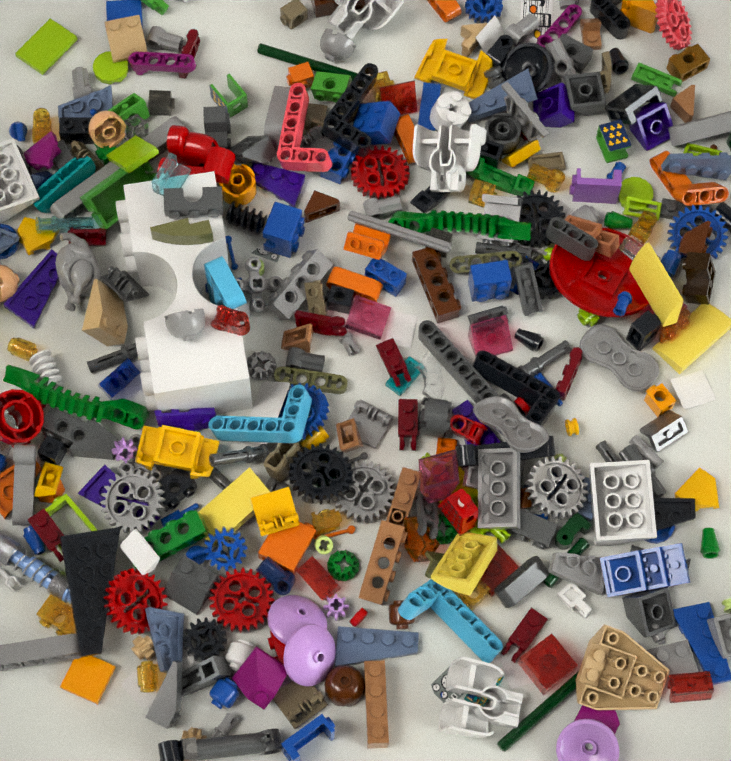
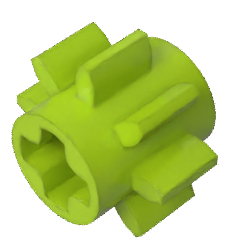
(587, 318)

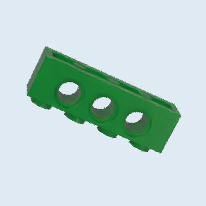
(197, 531)

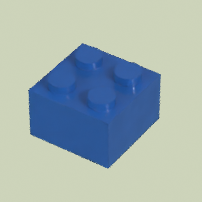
(377, 121)
(489, 281)

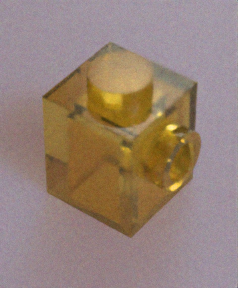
(382, 80)

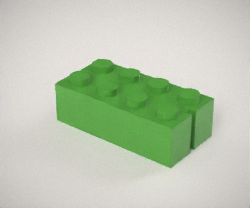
(103, 197)

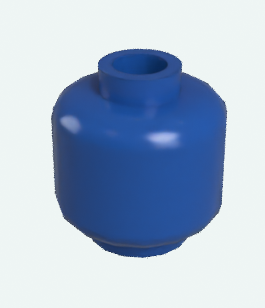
(224, 693)

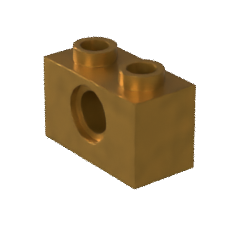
(696, 59)

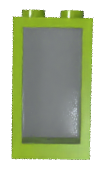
(68, 517)

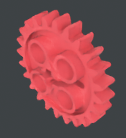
(673, 23)

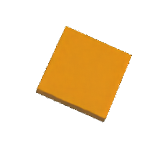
(88, 678)

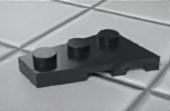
(673, 511)

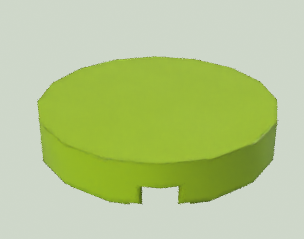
(107, 71)
(636, 188)

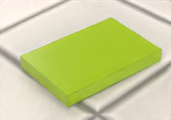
(46, 46)
(132, 154)

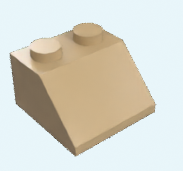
(125, 37)

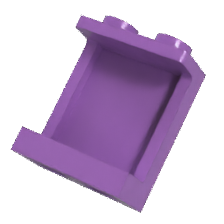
(595, 189)

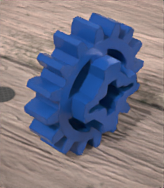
(476, 10)
(218, 552)

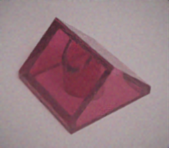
(491, 336)

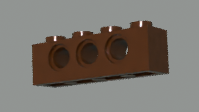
(442, 310)

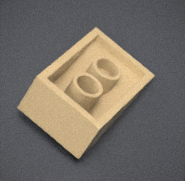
(105, 315)

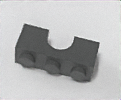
(209, 204)

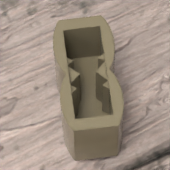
(279, 460)

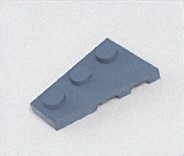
(81, 107)
(167, 636)

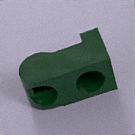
(570, 530)

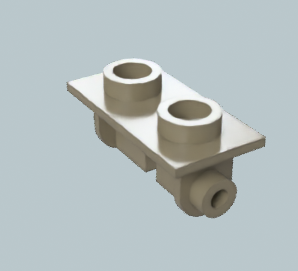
(314, 297)

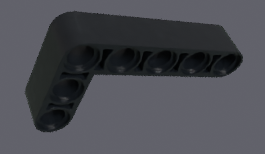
(617, 24)
(347, 107)
(519, 384)
(468, 454)

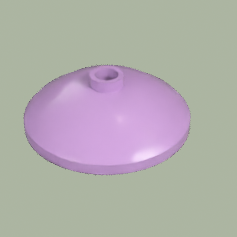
(285, 616)
(302, 653)
(575, 736)

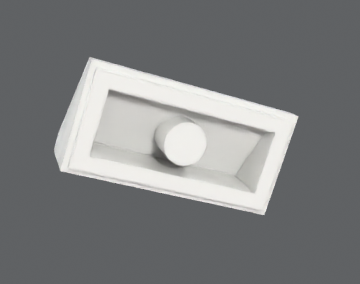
(140, 552)

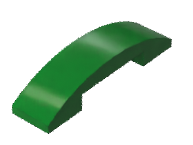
(504, 181)

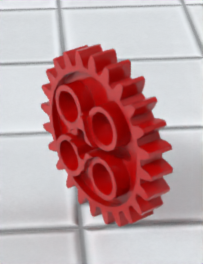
(396, 170)
(248, 583)
(125, 585)

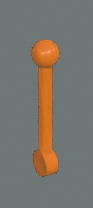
(351, 529)

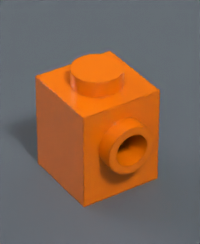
(300, 74)

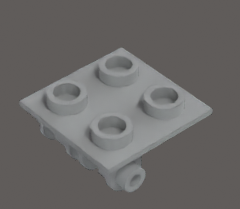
(370, 422)

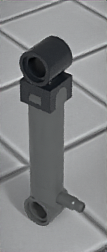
(195, 749)

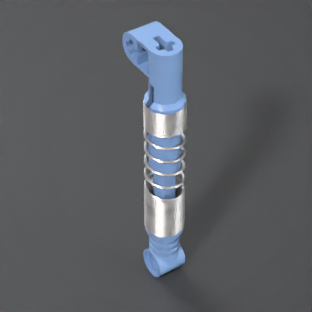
(44, 575)

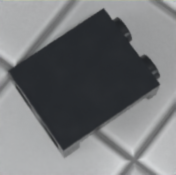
(624, 105)

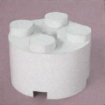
(449, 110)

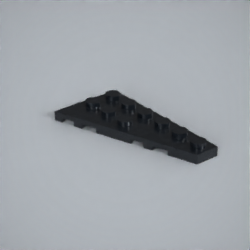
(88, 569)

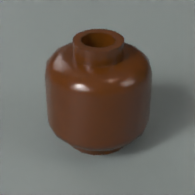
(395, 618)

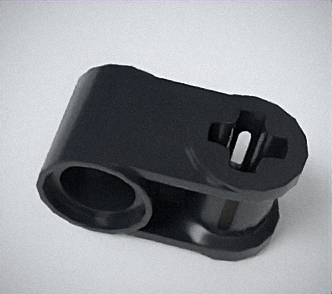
(500, 50)

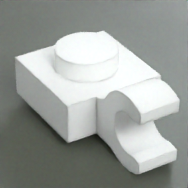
(574, 597)

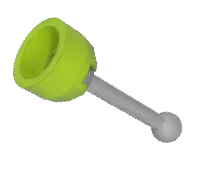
(546, 253)

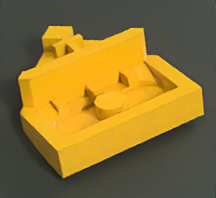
(31, 239)
(702, 488)

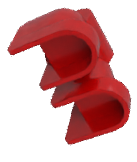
(199, 148)

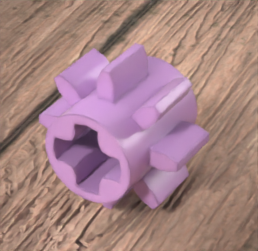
(126, 455)
(336, 613)

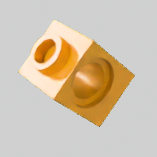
(656, 406)

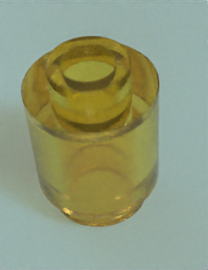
(22, 348)
(147, 676)

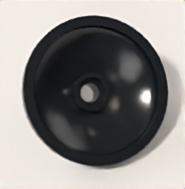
(530, 57)

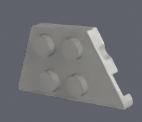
(529, 120)

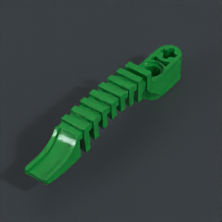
(477, 222)
(131, 413)

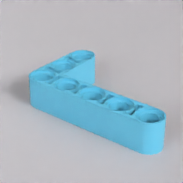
(222, 284)
(267, 429)
(455, 615)

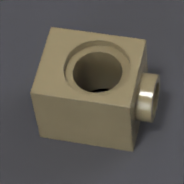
(293, 14)

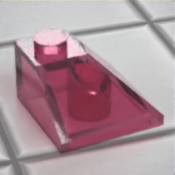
(438, 476)

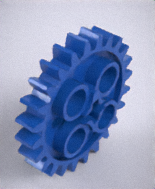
(689, 216)
(317, 411)

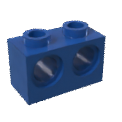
(339, 162)
(389, 275)

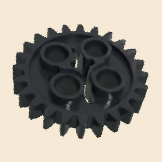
(542, 217)
(336, 466)

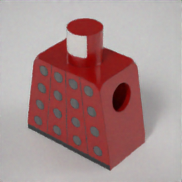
(460, 511)

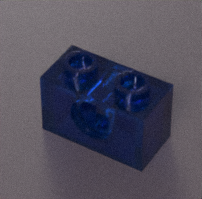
(119, 379)

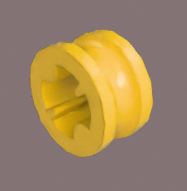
(572, 427)

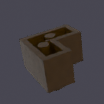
(699, 276)

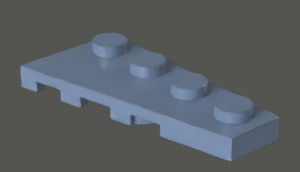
(493, 100)
(702, 165)
(365, 644)

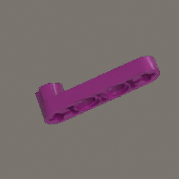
(557, 29)
(141, 62)

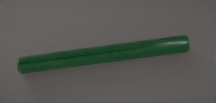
(298, 59)
(538, 714)

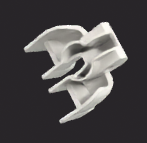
(372, 16)
(431, 154)
(471, 719)

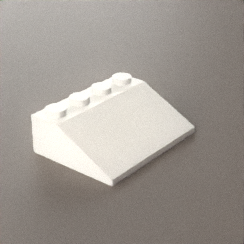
(15, 182)
(622, 502)

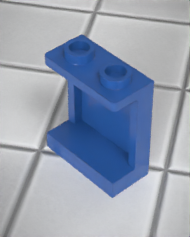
(307, 734)

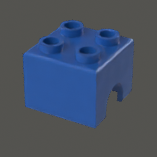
(283, 230)

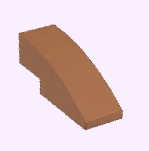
(607, 241)

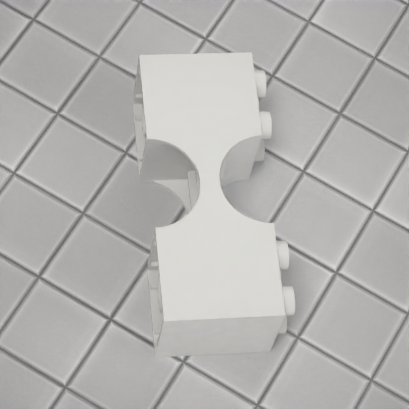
(174, 371)

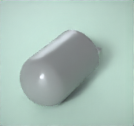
(659, 636)

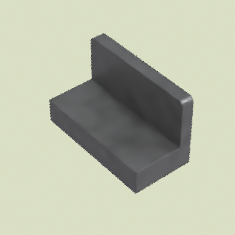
(664, 429)

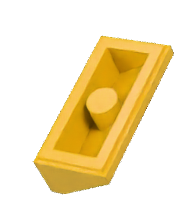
(521, 153)
(48, 480)

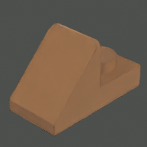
(591, 32)

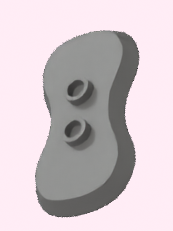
(630, 366)
(505, 417)

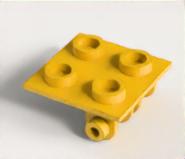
(275, 511)

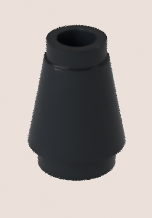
(618, 61)
(531, 340)

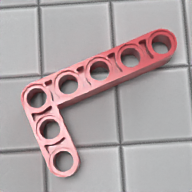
(295, 133)

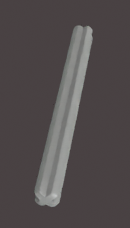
(399, 231)

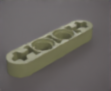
(485, 258)
(311, 377)

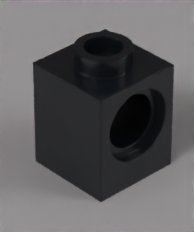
(340, 306)
(52, 451)

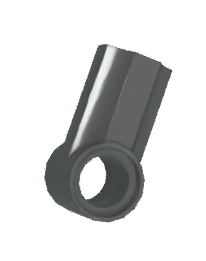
(300, 359)

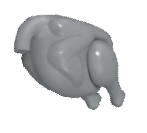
(76, 269)

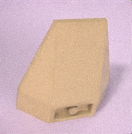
(619, 673)

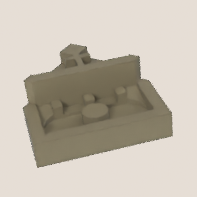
(606, 72)

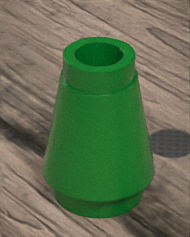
(617, 221)
(709, 544)

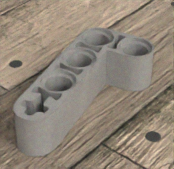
(276, 114)
(24, 483)

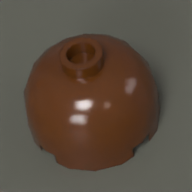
(344, 686)

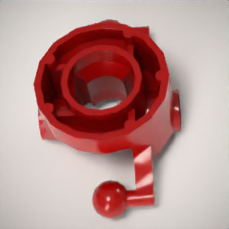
(27, 414)

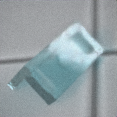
(170, 175)

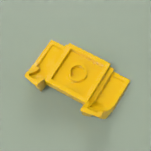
(454, 69)
(176, 449)

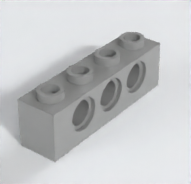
(319, 266)

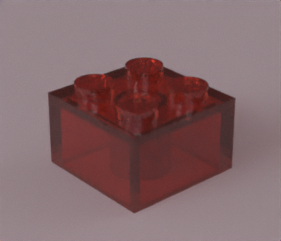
(547, 664)

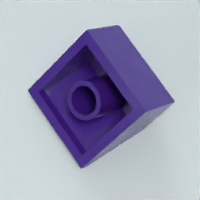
(554, 107)
(651, 125)

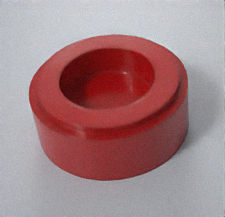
(522, 405)
(358, 617)

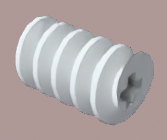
(44, 366)

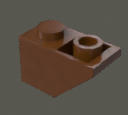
(695, 239)

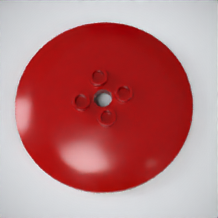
(583, 287)

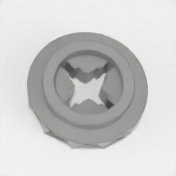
(258, 373)

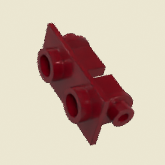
(94, 237)

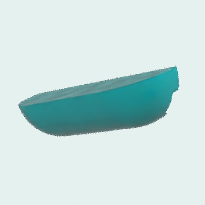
(63, 181)

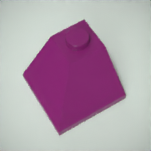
(260, 677)

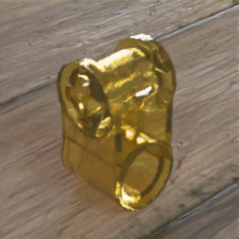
(40, 126)
(643, 226)

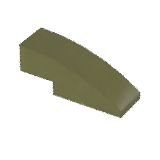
(183, 233)

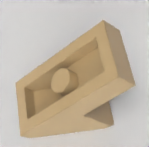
(469, 32)

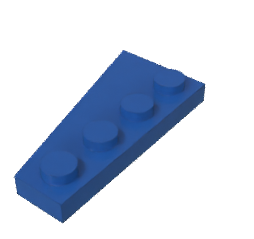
(694, 626)

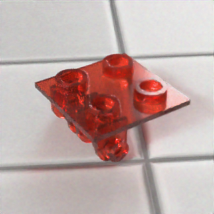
(401, 96)

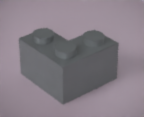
(218, 125)

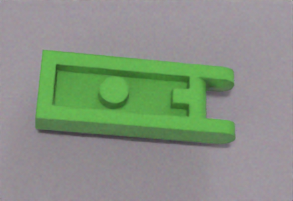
(649, 76)

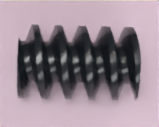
(245, 218)

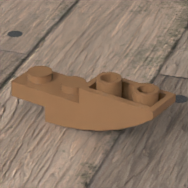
(403, 499)

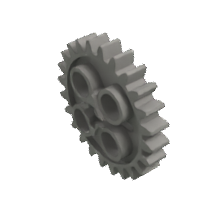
(137, 483)
(378, 499)
(570, 499)

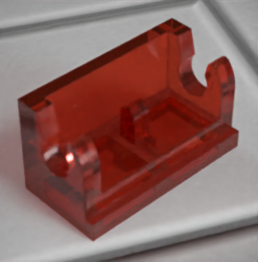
(318, 579)
(690, 687)

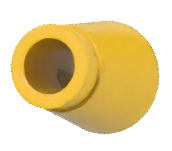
(316, 439)

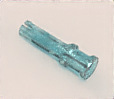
(55, 224)

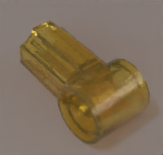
(549, 178)

